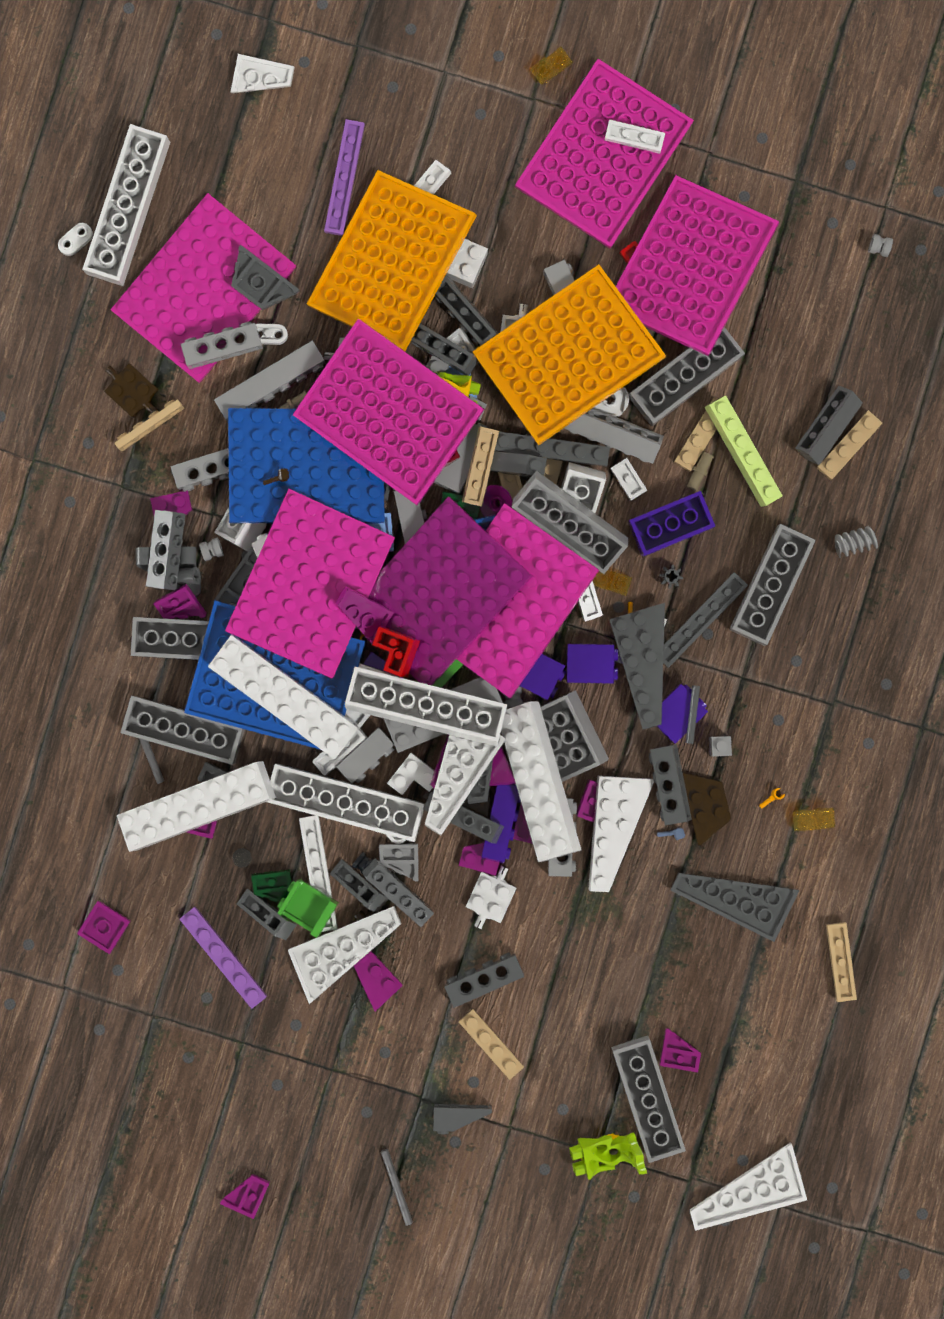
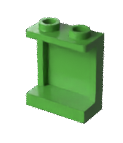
(307, 907)

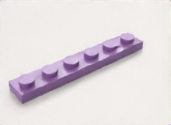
(344, 177)
(223, 957)

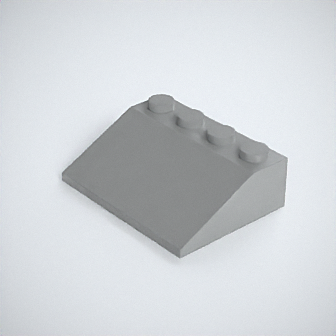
(572, 736)

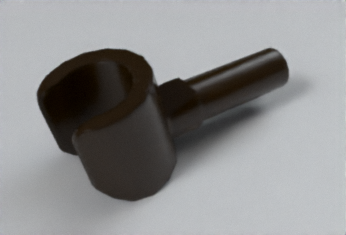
(283, 476)
(361, 915)

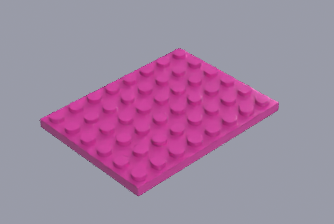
(597, 180)
(694, 264)
(190, 283)
(388, 412)
(299, 578)
(534, 615)

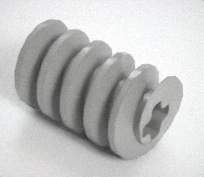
(855, 540)

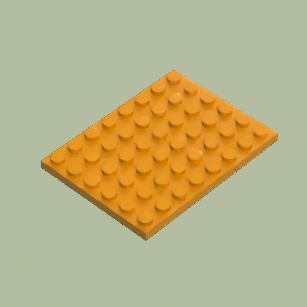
(392, 259)
(569, 354)

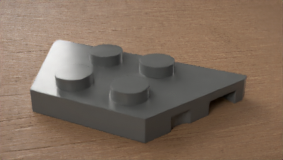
(259, 281)
(234, 586)

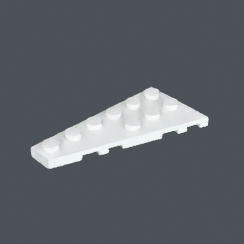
(459, 772)
(616, 816)
(333, 954)
(762, 1188)

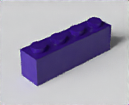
(504, 813)

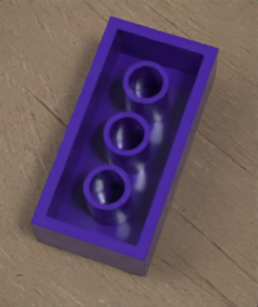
(671, 524)

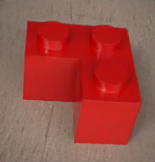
(400, 648)

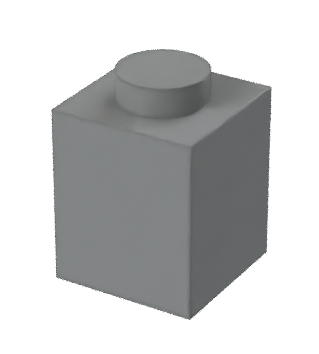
(720, 746)

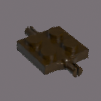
(131, 390)

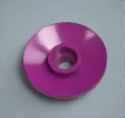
(490, 502)

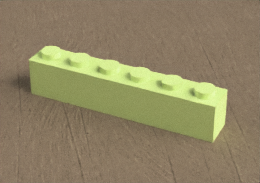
(743, 451)

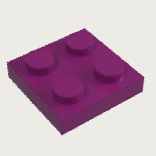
(104, 927)

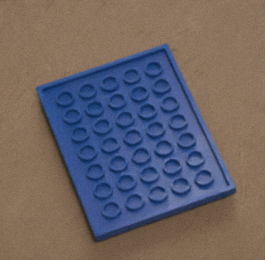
(275, 440)
(221, 702)

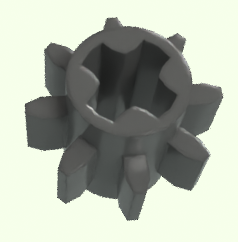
(675, 573)

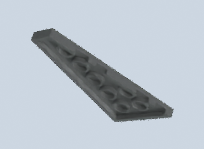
(642, 651)
(747, 904)

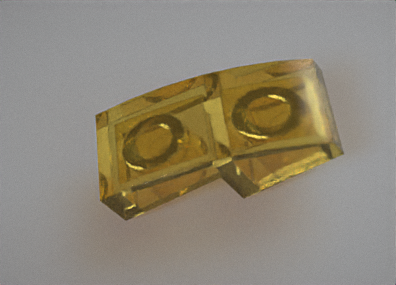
(551, 66)
(613, 582)
(814, 819)

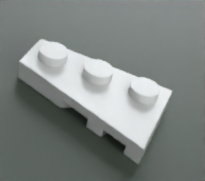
(260, 74)

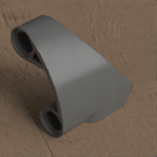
(187, 573)

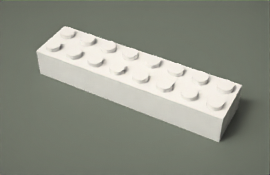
(126, 205)
(283, 696)
(425, 706)
(539, 782)
(346, 802)
(196, 806)

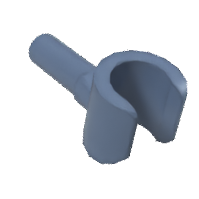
(678, 833)

